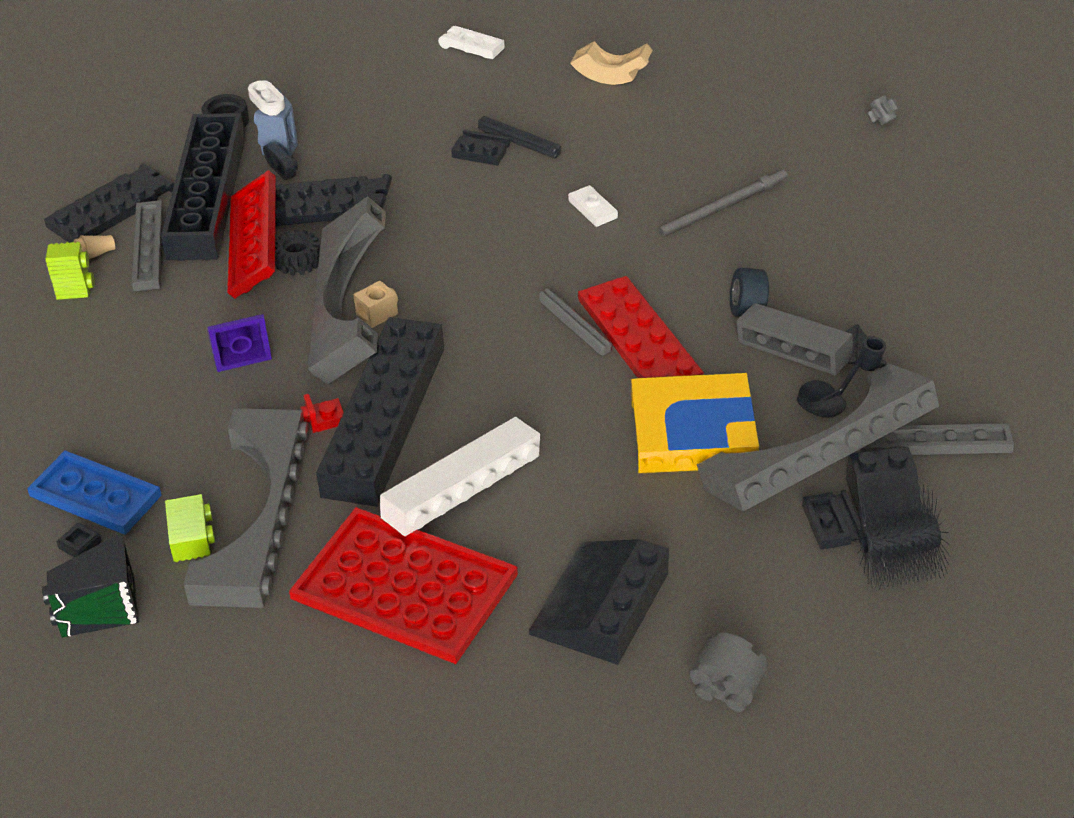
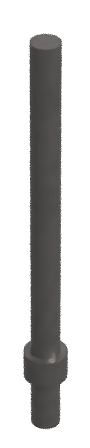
(761, 185)

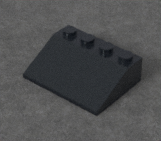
(603, 597)

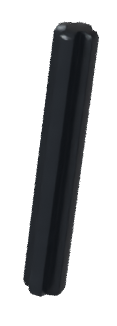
(519, 137)

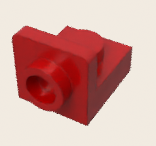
(323, 414)

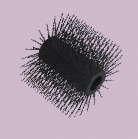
(900, 537)

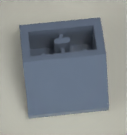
(277, 128)

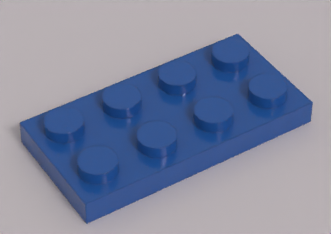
(94, 492)

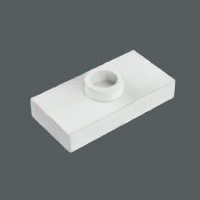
(593, 206)

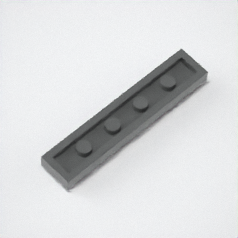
(147, 246)
(948, 439)

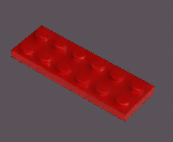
(252, 235)
(637, 330)

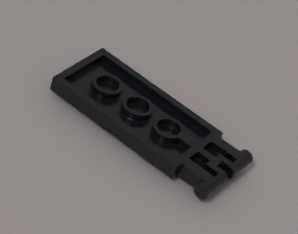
(326, 198)
(108, 204)

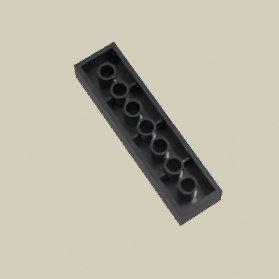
(203, 187)
(380, 412)

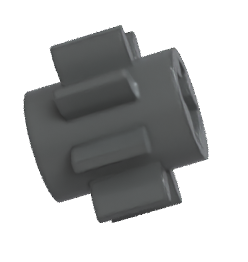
(883, 110)

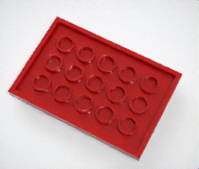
(404, 585)

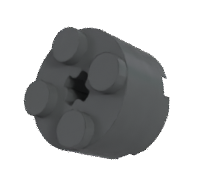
(728, 671)

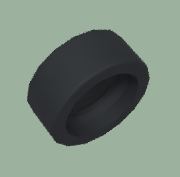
(227, 104)

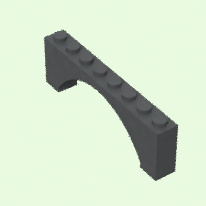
(334, 342)
(752, 477)
(243, 569)

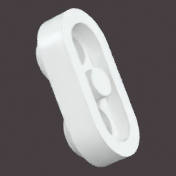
(266, 97)

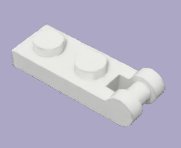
(472, 42)

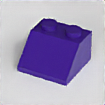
(239, 343)

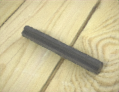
(575, 322)

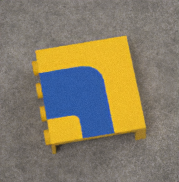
(691, 420)

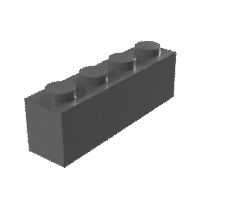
(795, 338)

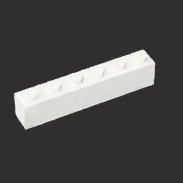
(459, 476)

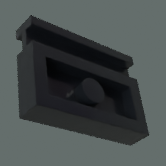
(480, 147)
(831, 519)

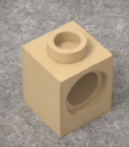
(376, 303)

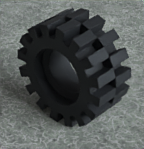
(297, 252)

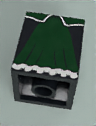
(93, 590)

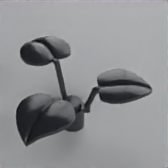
(821, 398)

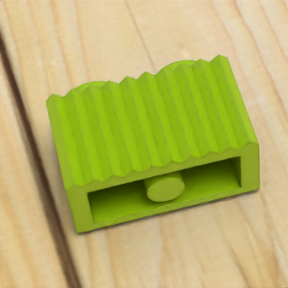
(69, 270)
(188, 527)

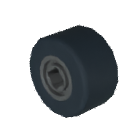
(748, 288)

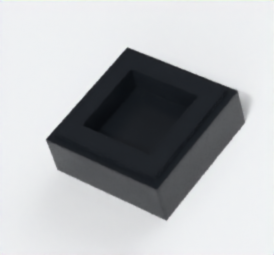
(78, 540)

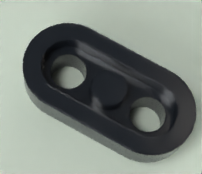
(280, 160)

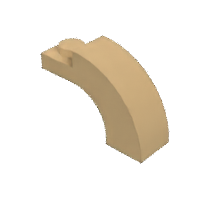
(610, 68)

